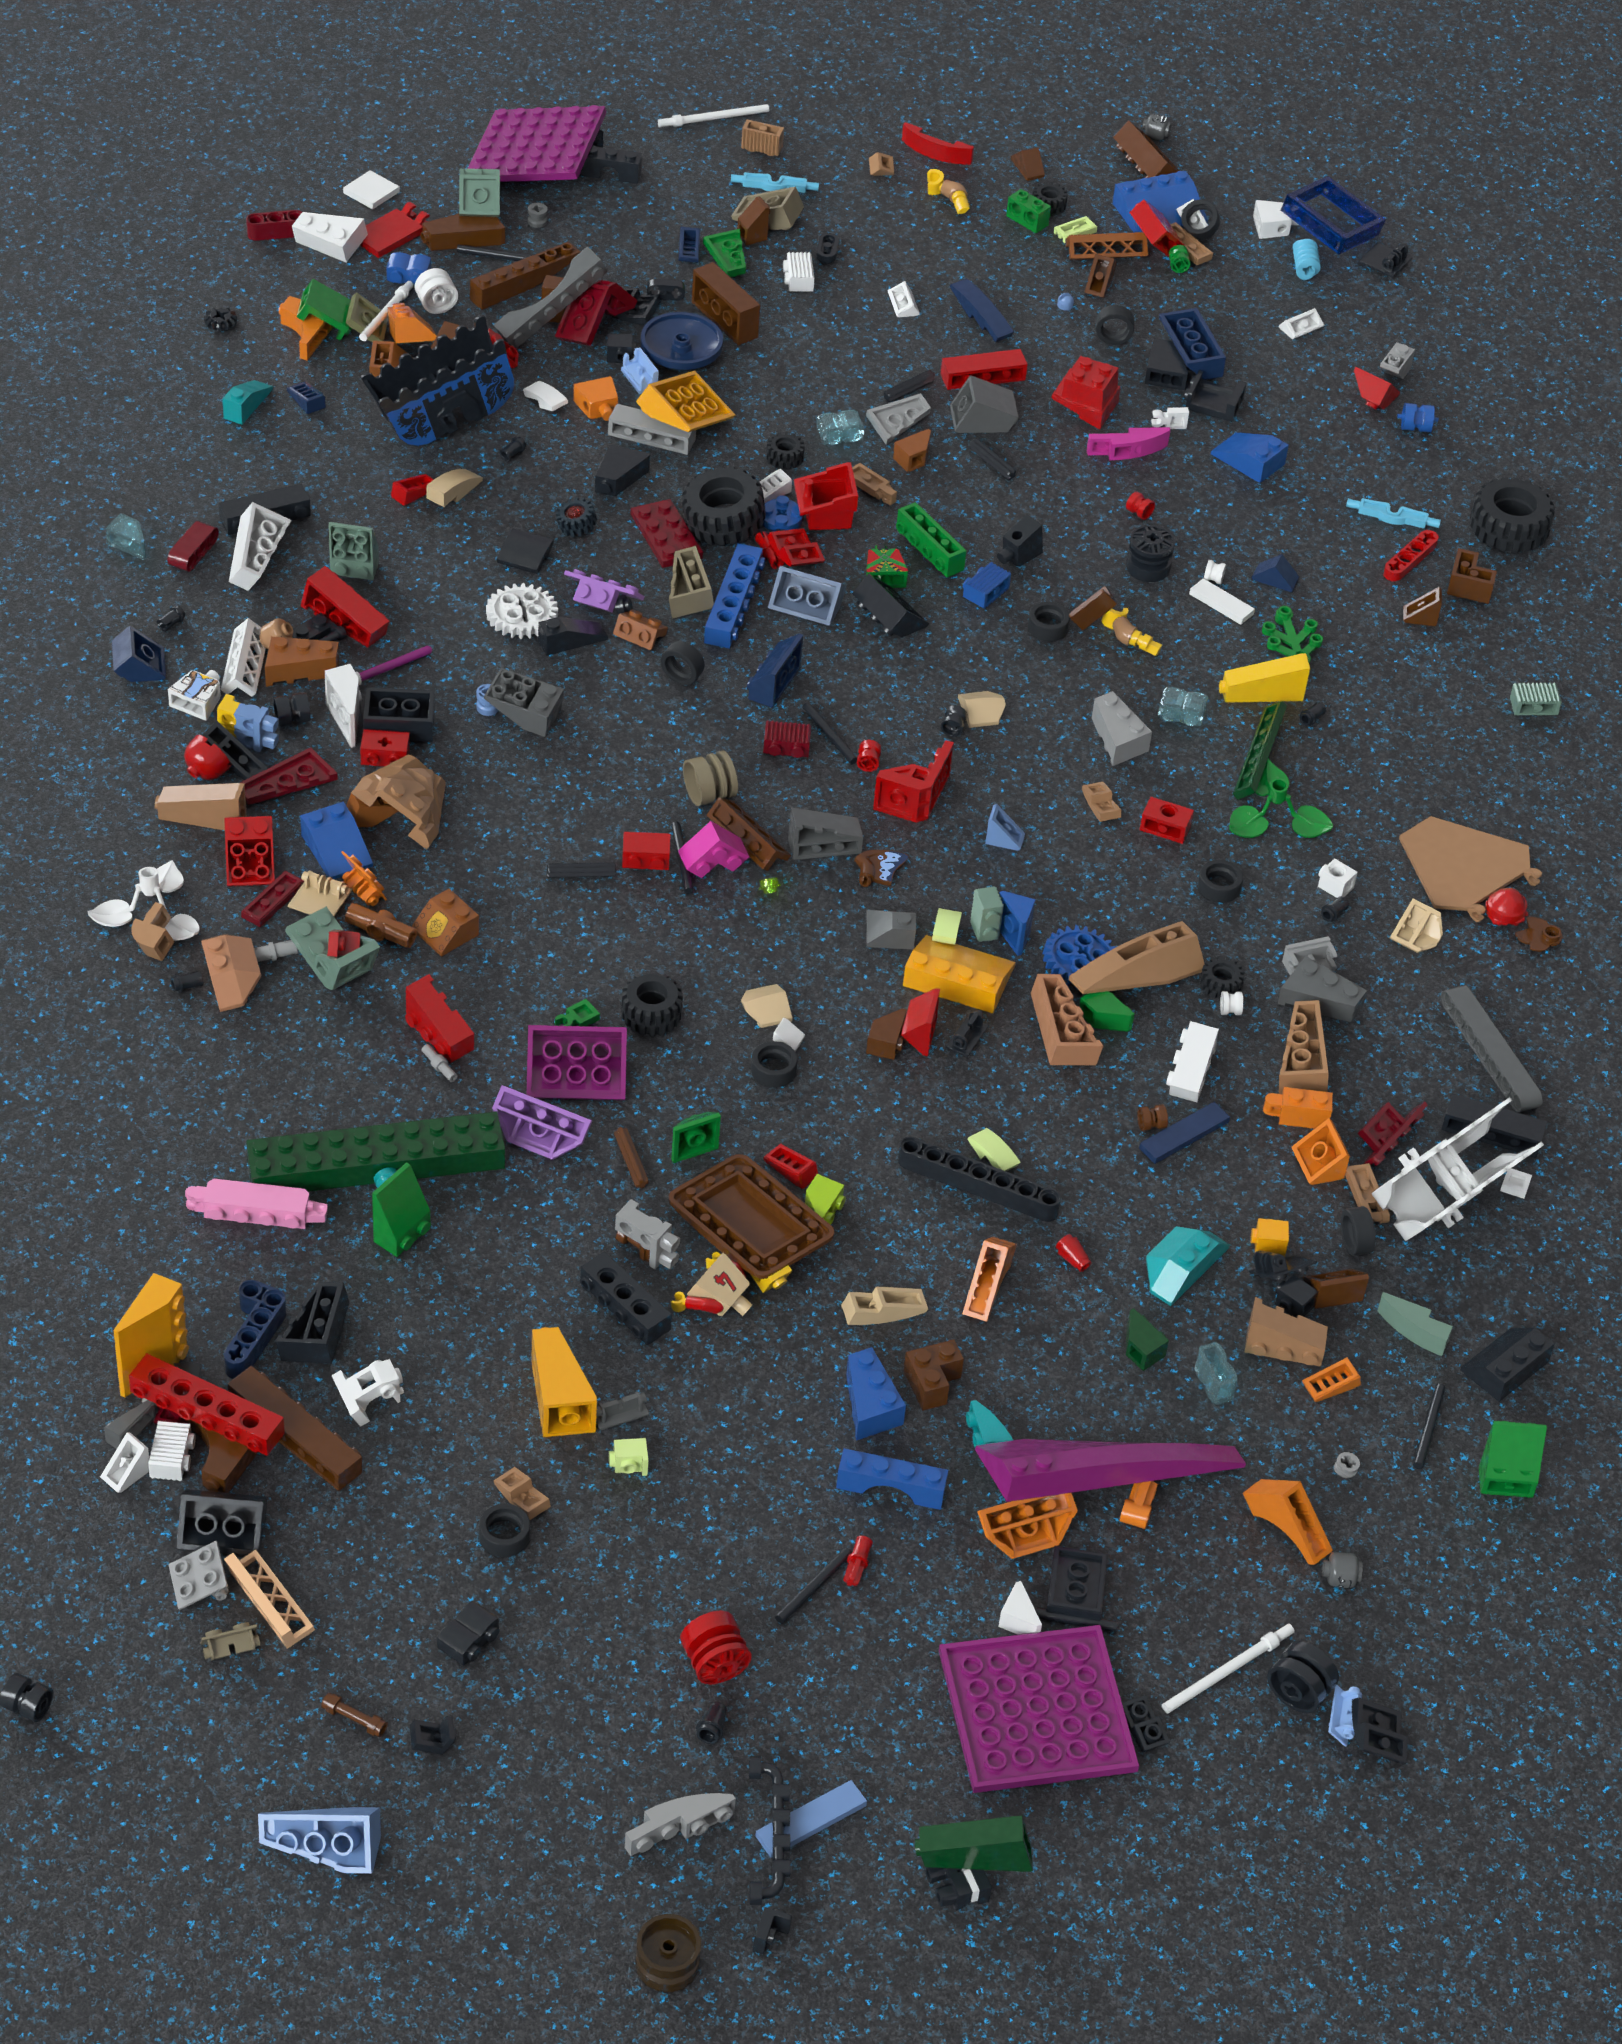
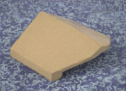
(982, 708)
(1419, 927)
(767, 1005)

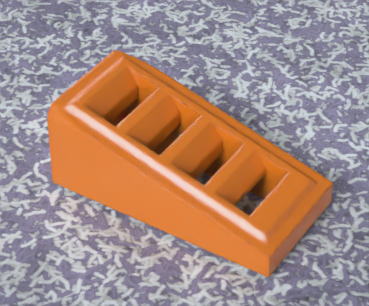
(1344, 1366)

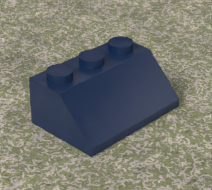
(776, 671)

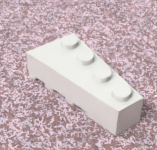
(255, 543)

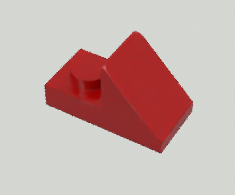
(342, 942)

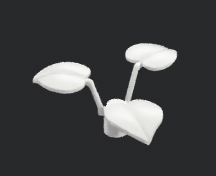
(152, 881)

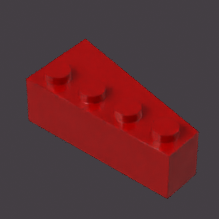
(344, 607)

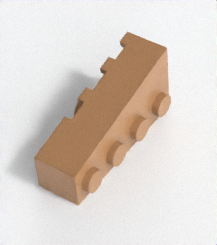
(1305, 1052)

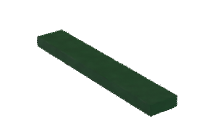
(1259, 750)

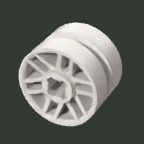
(436, 291)

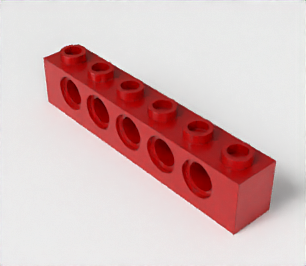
(206, 1404)

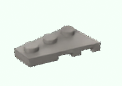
(898, 416)

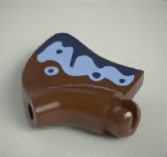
(879, 866)

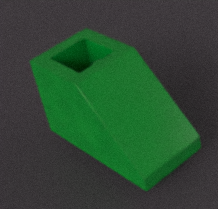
(1106, 1012)

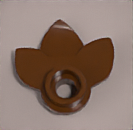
(1539, 934)

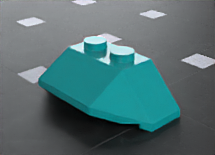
(1181, 1261)

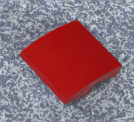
(795, 547)

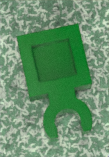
(578, 1015)

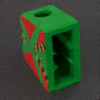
(887, 566)

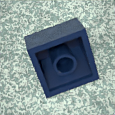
(138, 657)

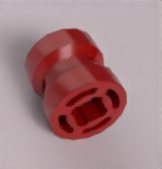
(1140, 505)
(869, 755)

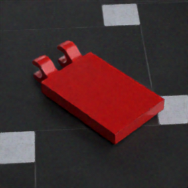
(393, 230)

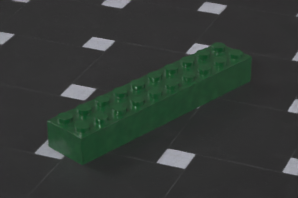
(356, 1154)

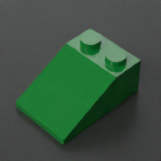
(399, 1212)

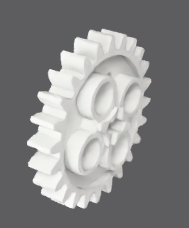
(507, 614)

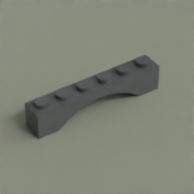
(521, 324)

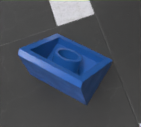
(1016, 920)

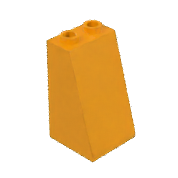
(562, 1390)

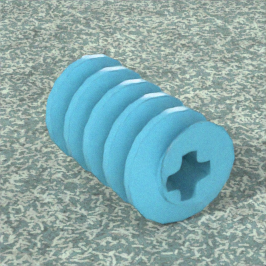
(1306, 258)

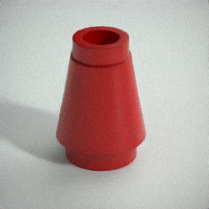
(1073, 1252)

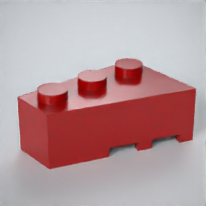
(436, 1021)

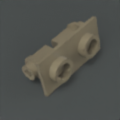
(219, 1642)

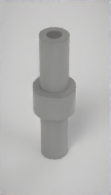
(439, 1063)

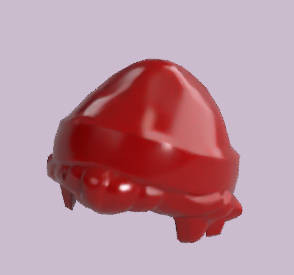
(1506, 907)

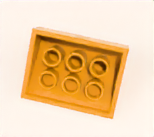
(684, 402)
(958, 972)
(151, 1326)

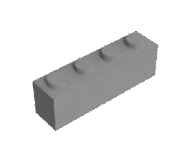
(637, 426)

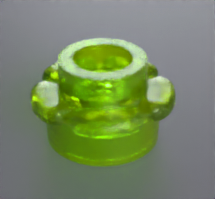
(769, 885)

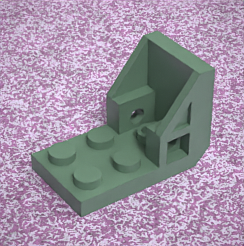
(479, 192)
(311, 939)

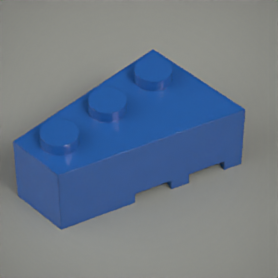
(872, 1395)

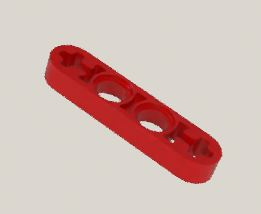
(1414, 557)

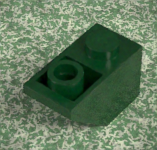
(1144, 1342)

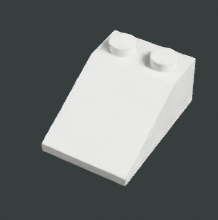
(343, 699)

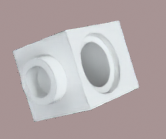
(1337, 878)

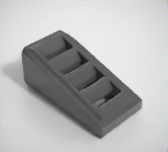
(133, 1421)

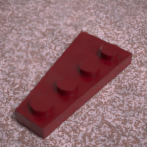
(291, 775)

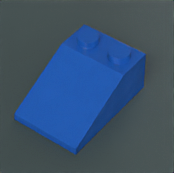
(1253, 454)
(330, 833)

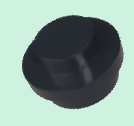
(623, 604)

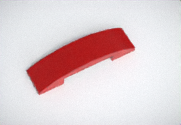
(935, 148)

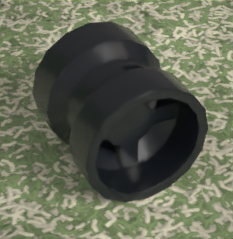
(954, 721)

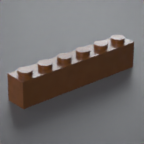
(303, 1434)

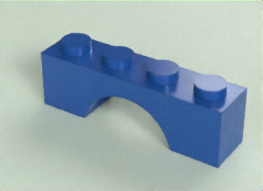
(864, 1470)

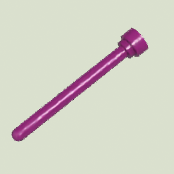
(394, 663)

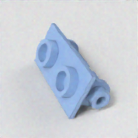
(1341, 1715)

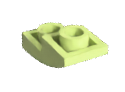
(946, 926)
(995, 1149)

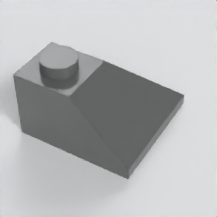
(890, 929)

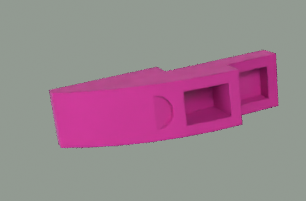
(1129, 445)

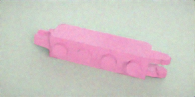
(255, 1203)

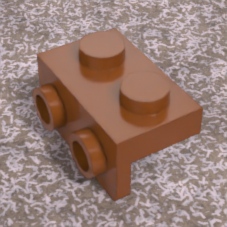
(638, 629)

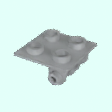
(199, 1576)

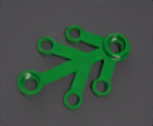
(1284, 617)

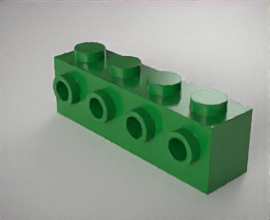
(931, 539)

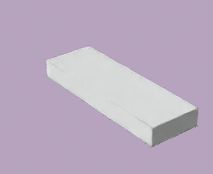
(1222, 601)

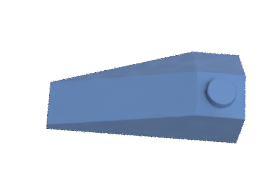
(332, 1836)

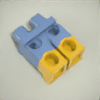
(248, 723)

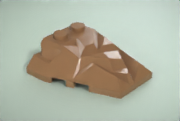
(410, 790)

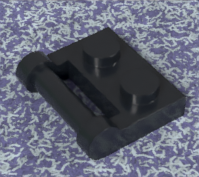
(319, 629)

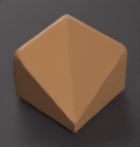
(881, 164)

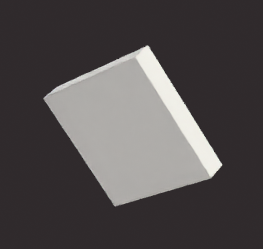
(371, 189)

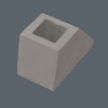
(1398, 360)

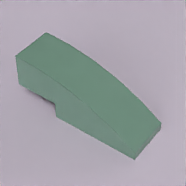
(1415, 1323)

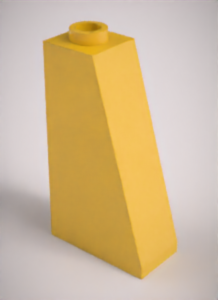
(1267, 681)

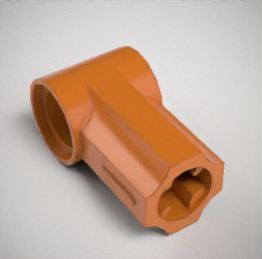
(1138, 1506)

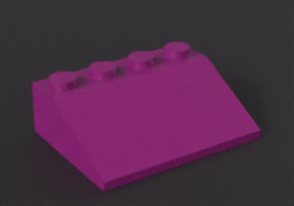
(576, 1062)

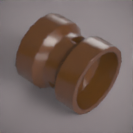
(1152, 1117)

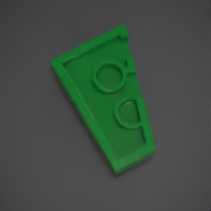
(727, 251)

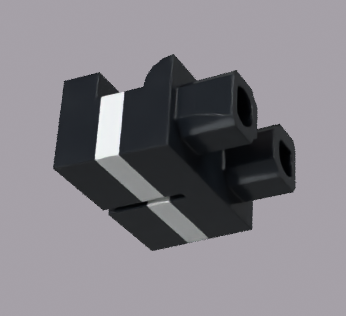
(960, 1886)

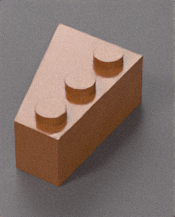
(299, 659)

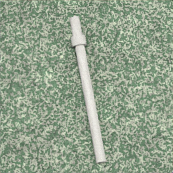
(678, 120)
(400, 294)
(1268, 1643)

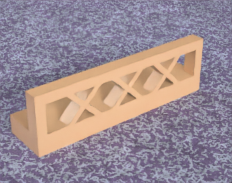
(261, 1599)

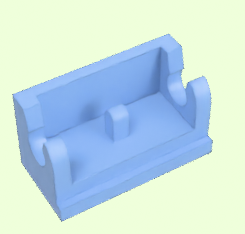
(639, 370)

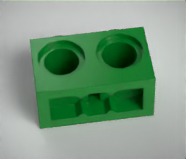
(1028, 211)

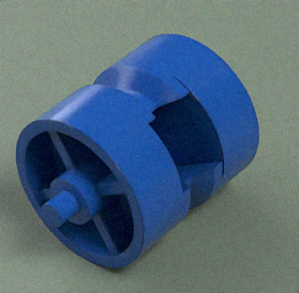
(1417, 417)

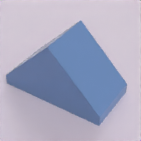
(1003, 830)

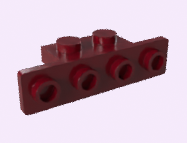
(1385, 1128)

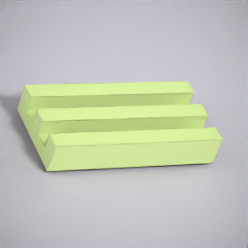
(1075, 227)

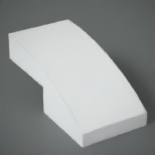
(547, 396)

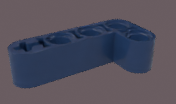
(266, 1313)

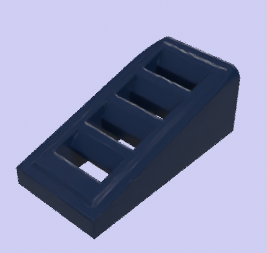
(688, 233)
(307, 397)

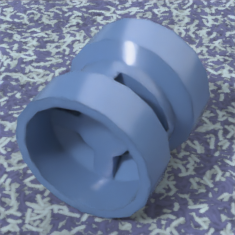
(482, 705)

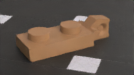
(874, 484)

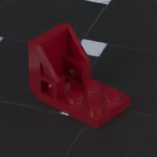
(586, 311)

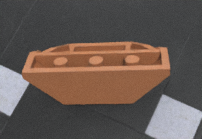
(231, 968)

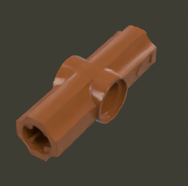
(381, 925)

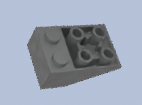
(525, 700)

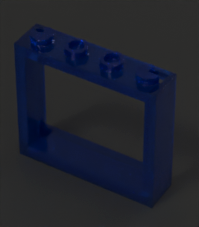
(1323, 228)

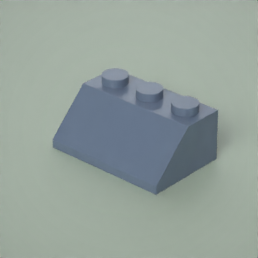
(806, 596)

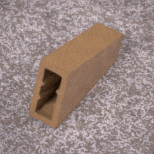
(202, 804)

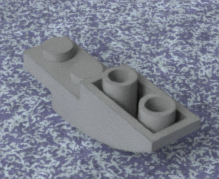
(686, 1814)

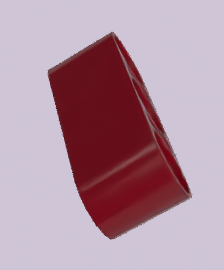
(271, 224)
(193, 546)

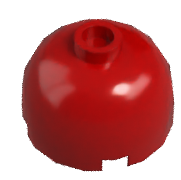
(205, 760)

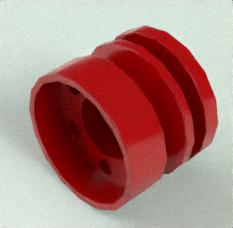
(715, 1647)

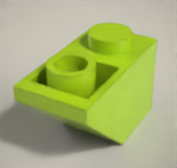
(825, 1197)

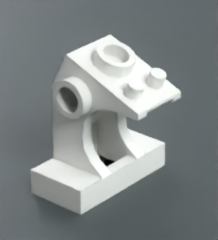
(357, 1399)

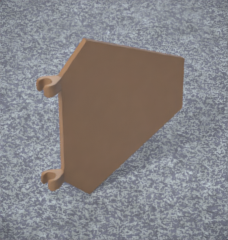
(1464, 864)

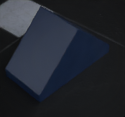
(1276, 573)

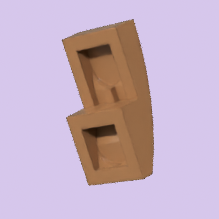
(1100, 801)
(519, 1491)

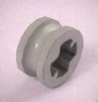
(1341, 1469)

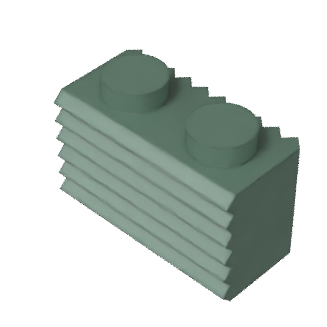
(1535, 699)
(986, 914)

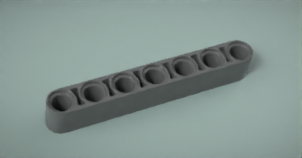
(1491, 1048)

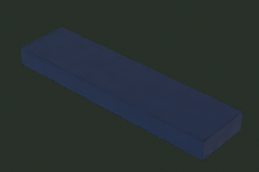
(1184, 1132)

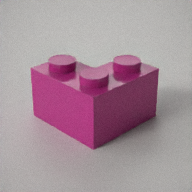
(712, 847)

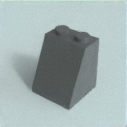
(983, 408)

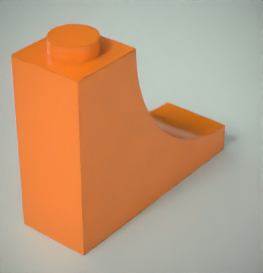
(311, 329)
(989, 1273)
(1290, 1510)

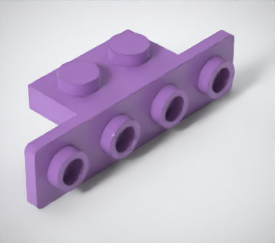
(600, 594)

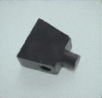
(1022, 542)

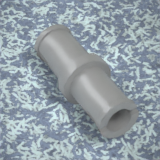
(276, 950)

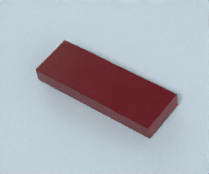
(272, 899)

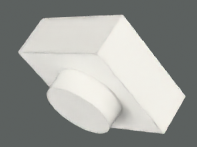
(1516, 1183)

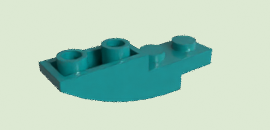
(985, 1425)

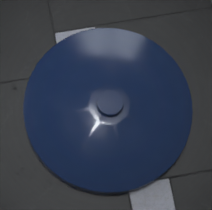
(681, 340)

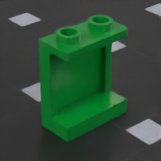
(325, 305)

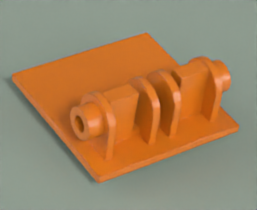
(363, 882)

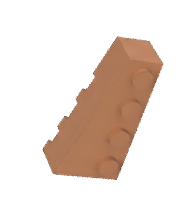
(1061, 1023)

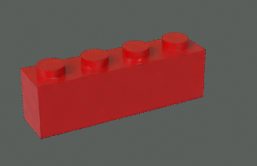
(991, 367)

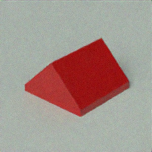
(921, 1021)

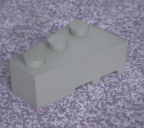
(1120, 728)

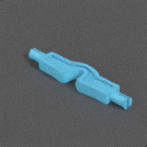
(764, 181)
(1403, 516)

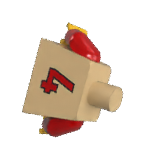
(716, 1289)

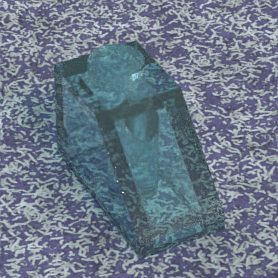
(126, 536)

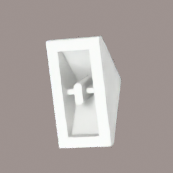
(127, 1464)
(1018, 1613)

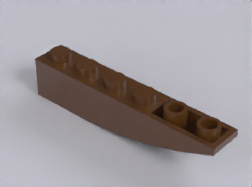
(520, 275)

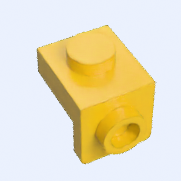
(774, 1281)

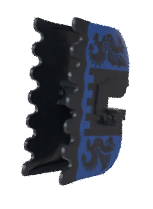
(453, 374)

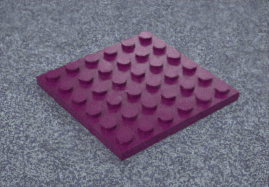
(538, 142)
(1037, 1708)

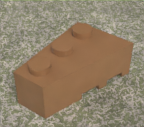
(1284, 1336)

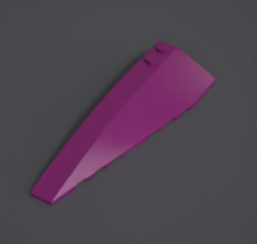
(1056, 1467)

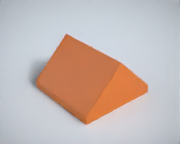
(1322, 1154)

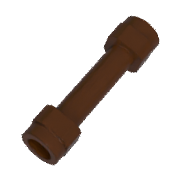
(333, 1704)

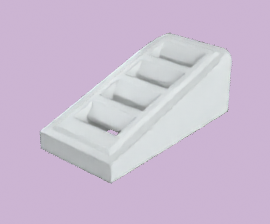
(782, 485)

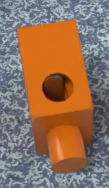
(596, 397)

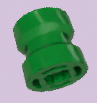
(1179, 258)

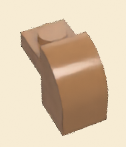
(151, 932)

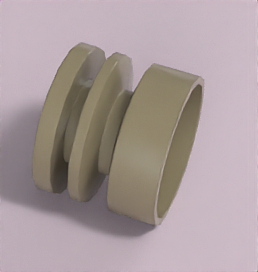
(710, 778)

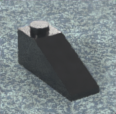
(567, 633)
(242, 761)

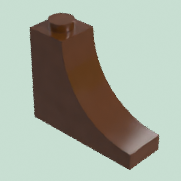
(225, 1460)

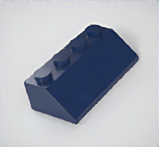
(1195, 342)

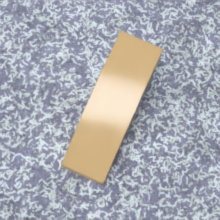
(452, 486)
(883, 1305)

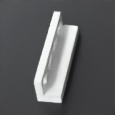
(239, 656)

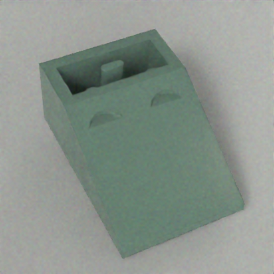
(353, 551)

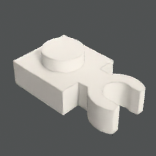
(1174, 418)

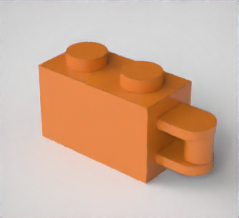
(1299, 1107)

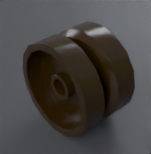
(668, 1952)

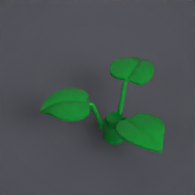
(1249, 823)

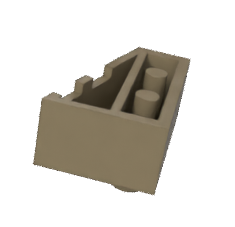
(689, 584)

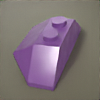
(538, 1124)

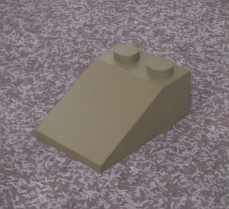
(783, 203)

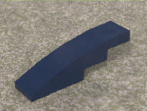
(982, 309)

